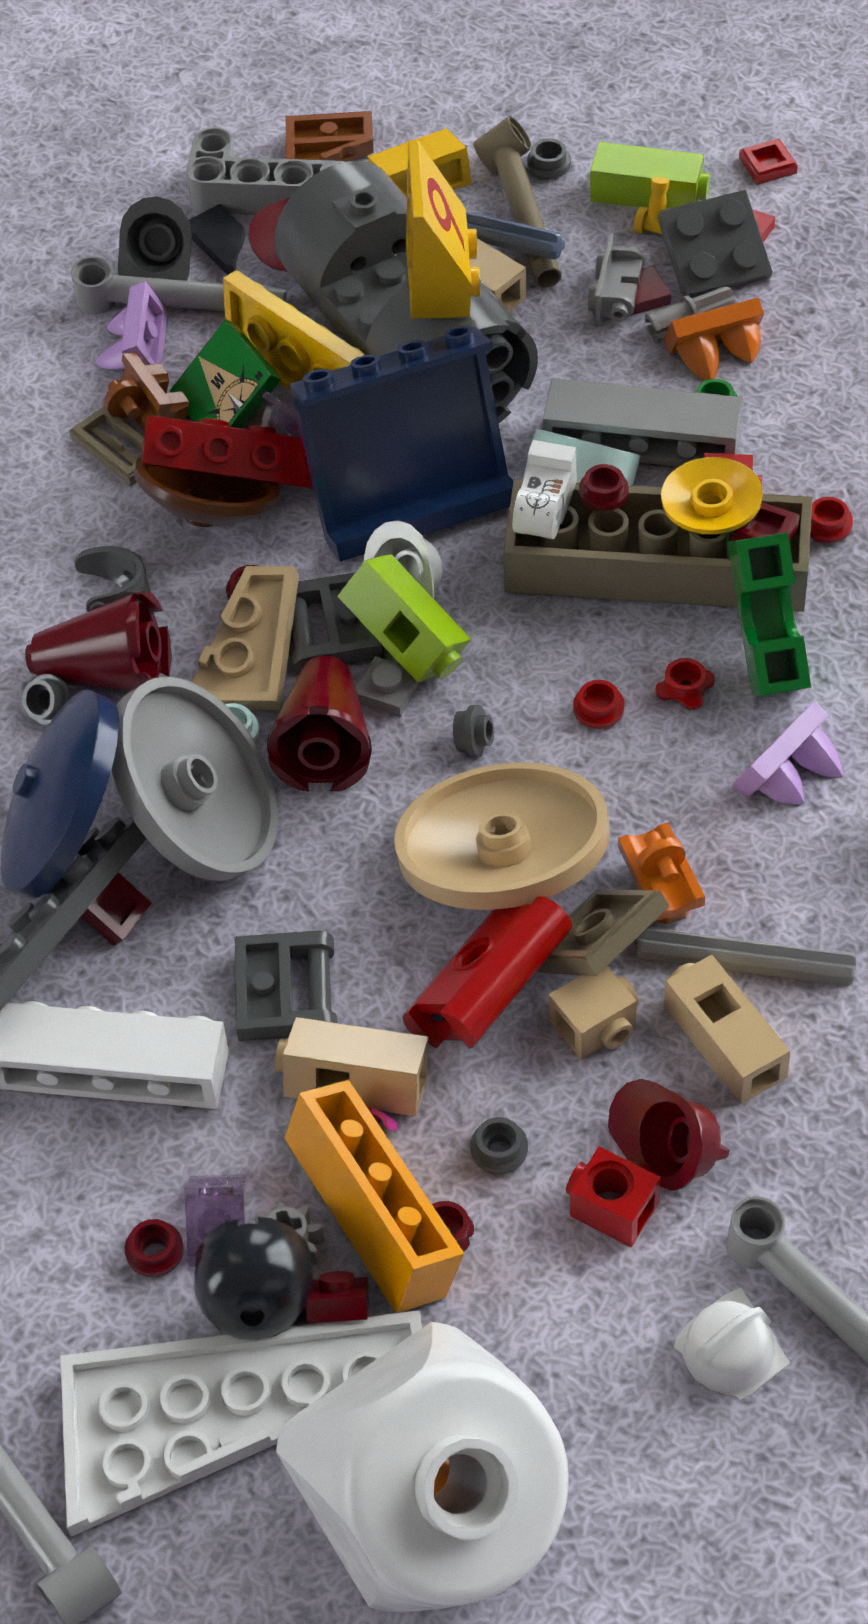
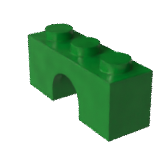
(768, 627)

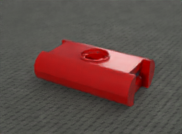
(488, 972)

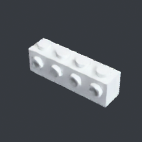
(112, 1054)

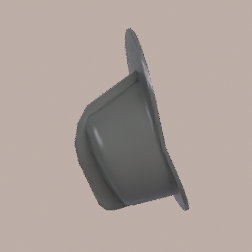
(155, 240)

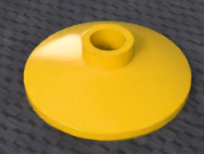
(711, 495)

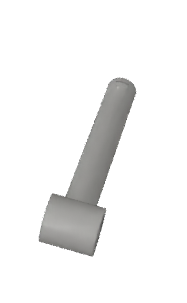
(98, 289)
(794, 1270)
(73, 1581)

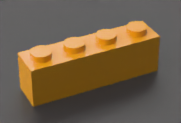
(373, 1196)

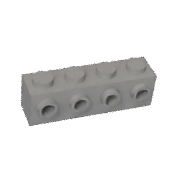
(645, 418)

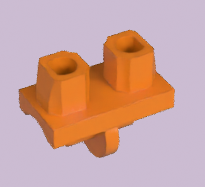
(660, 864)

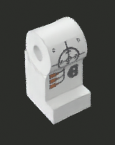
(545, 489)

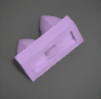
(142, 328)
(805, 745)

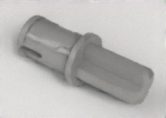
(687, 307)

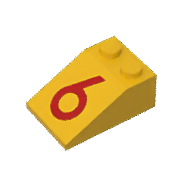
(437, 243)

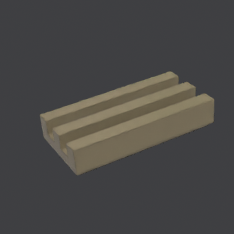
(101, 453)

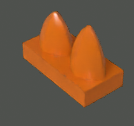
(698, 334)

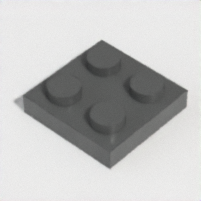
(714, 244)

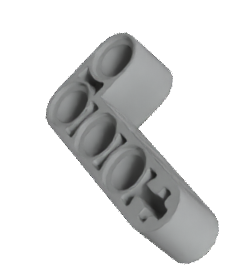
(241, 183)

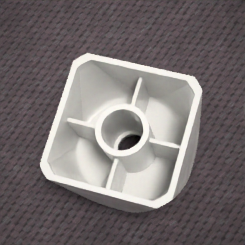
(372, 1459)

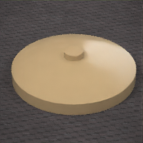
(502, 835)

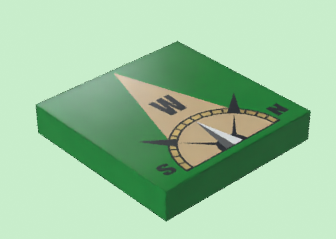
(226, 378)

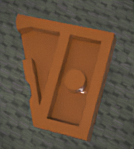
(329, 136)

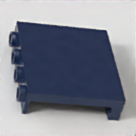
(403, 439)

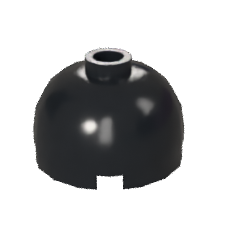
(253, 1278)

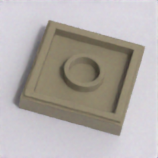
(603, 929)

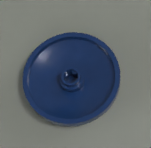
(58, 794)

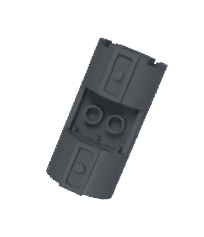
(348, 253)

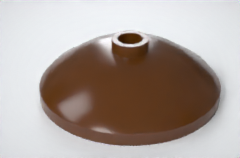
(206, 498)

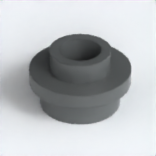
(548, 159)
(36, 697)
(473, 730)
(497, 1130)

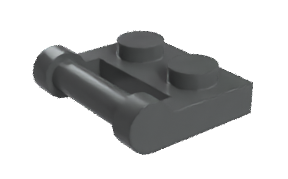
(346, 633)
(265, 982)

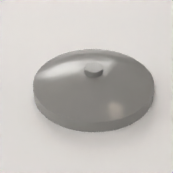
(194, 779)

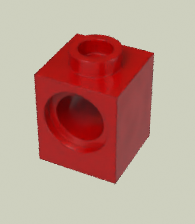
(617, 1218)

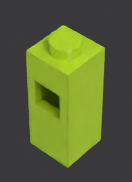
(624, 175)
(405, 618)

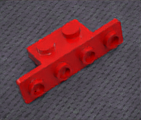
(226, 451)

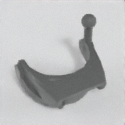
(116, 565)

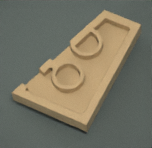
(253, 643)

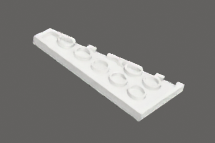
(186, 1408)

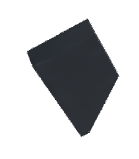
(218, 236)

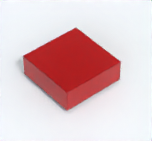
(768, 161)

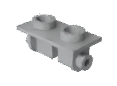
(618, 277)

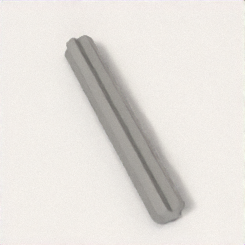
(748, 956)

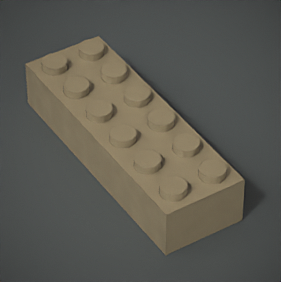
(638, 554)

